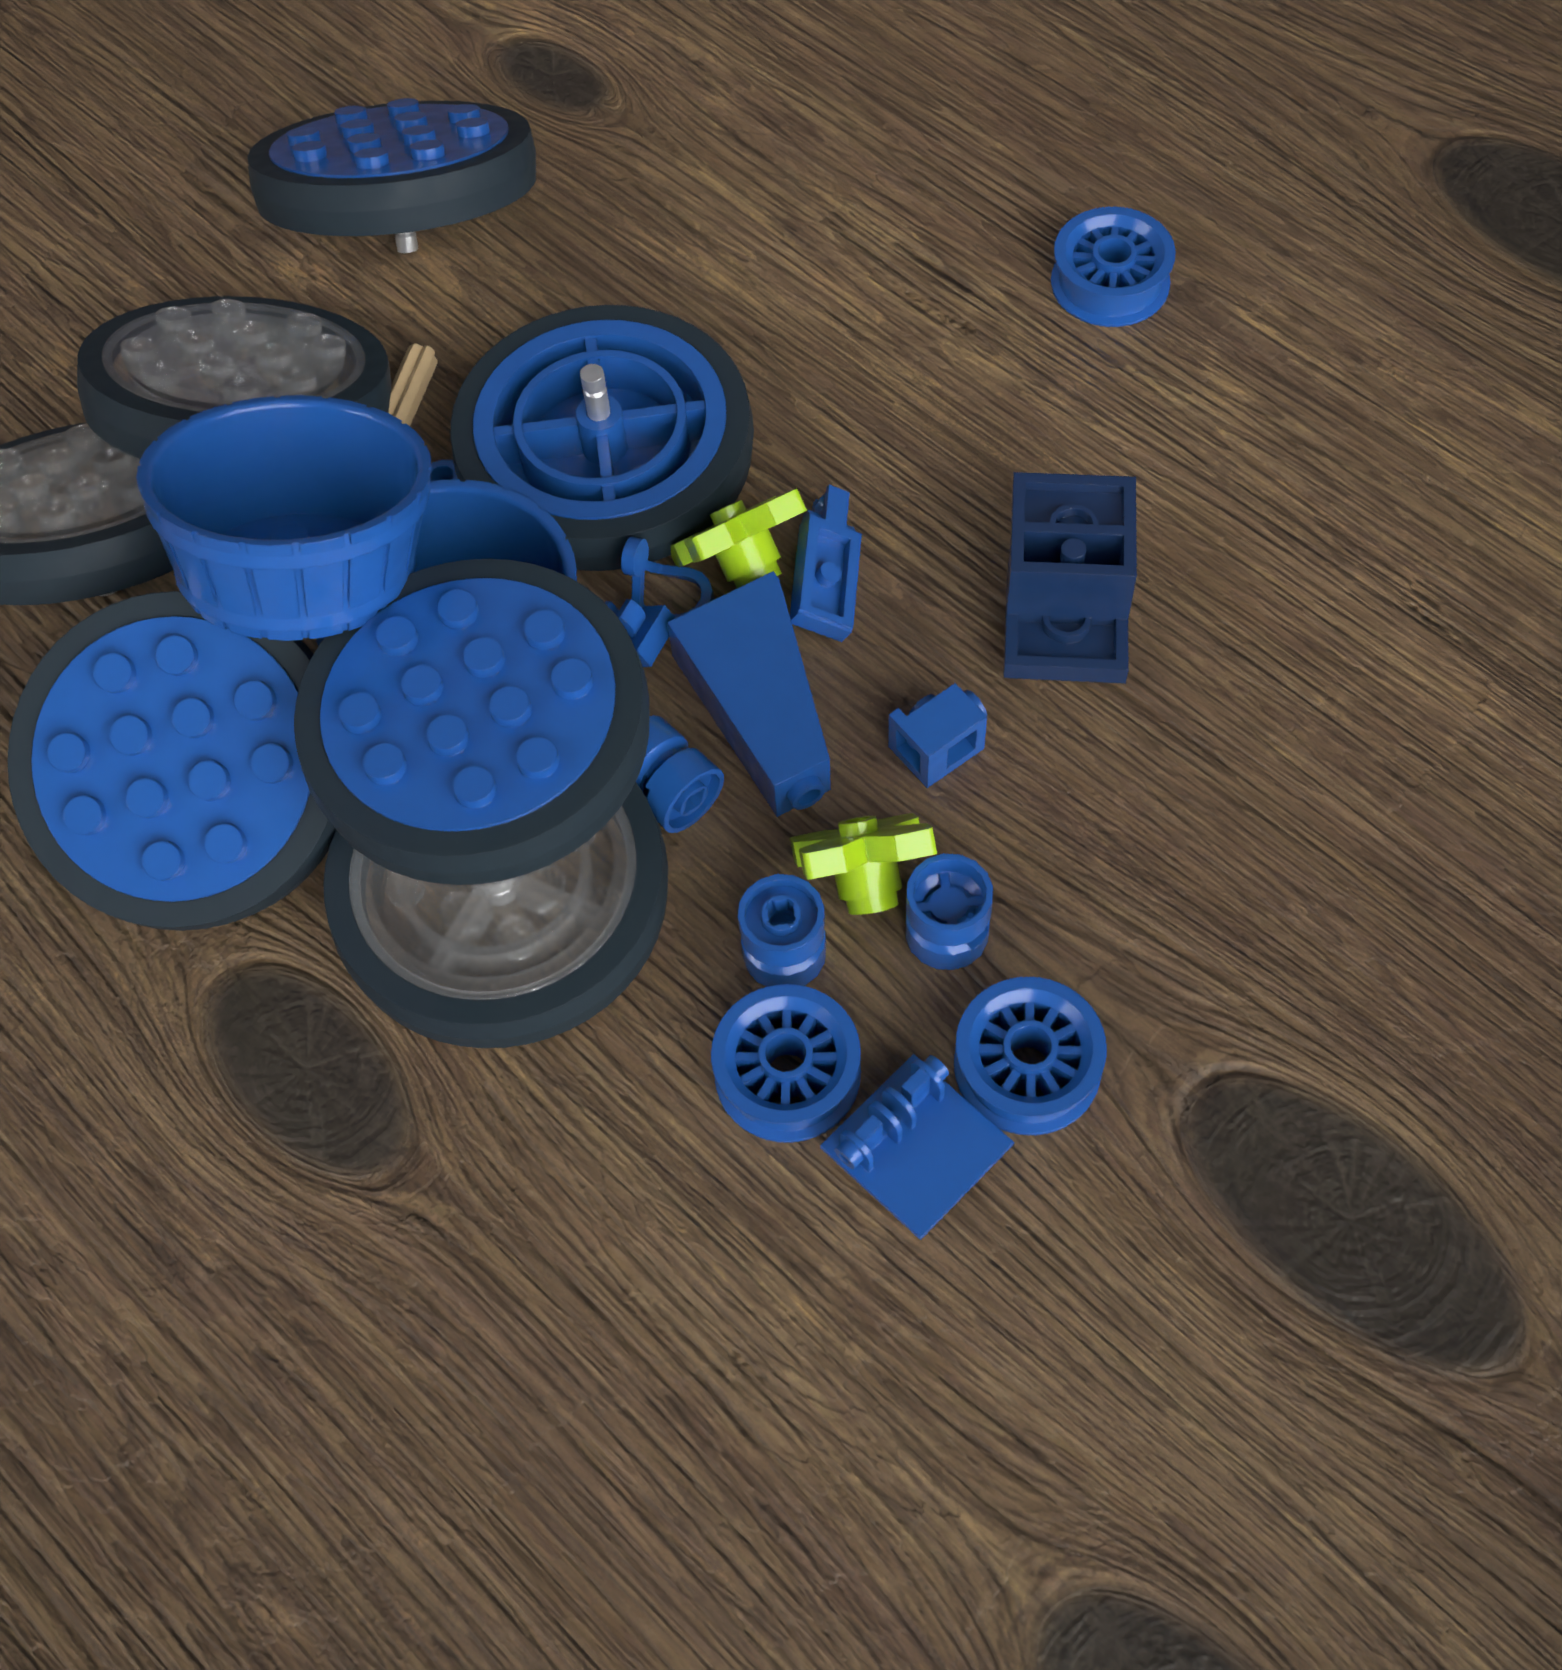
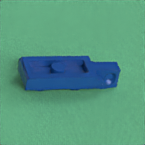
(826, 568)

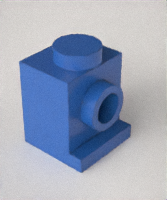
(938, 733)

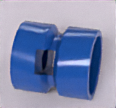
(677, 779)
(948, 911)
(782, 930)

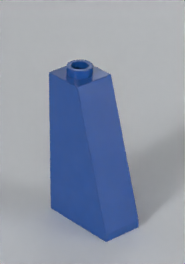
(755, 687)

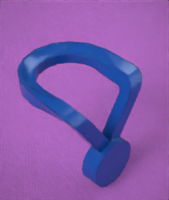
(636, 562)

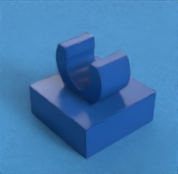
(645, 626)

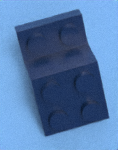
(1070, 577)

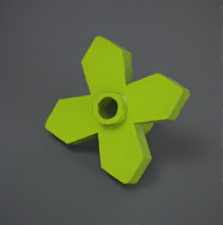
(741, 538)
(864, 857)

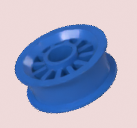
(1112, 266)
(1056, 1006)
(814, 1013)

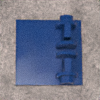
(917, 1144)

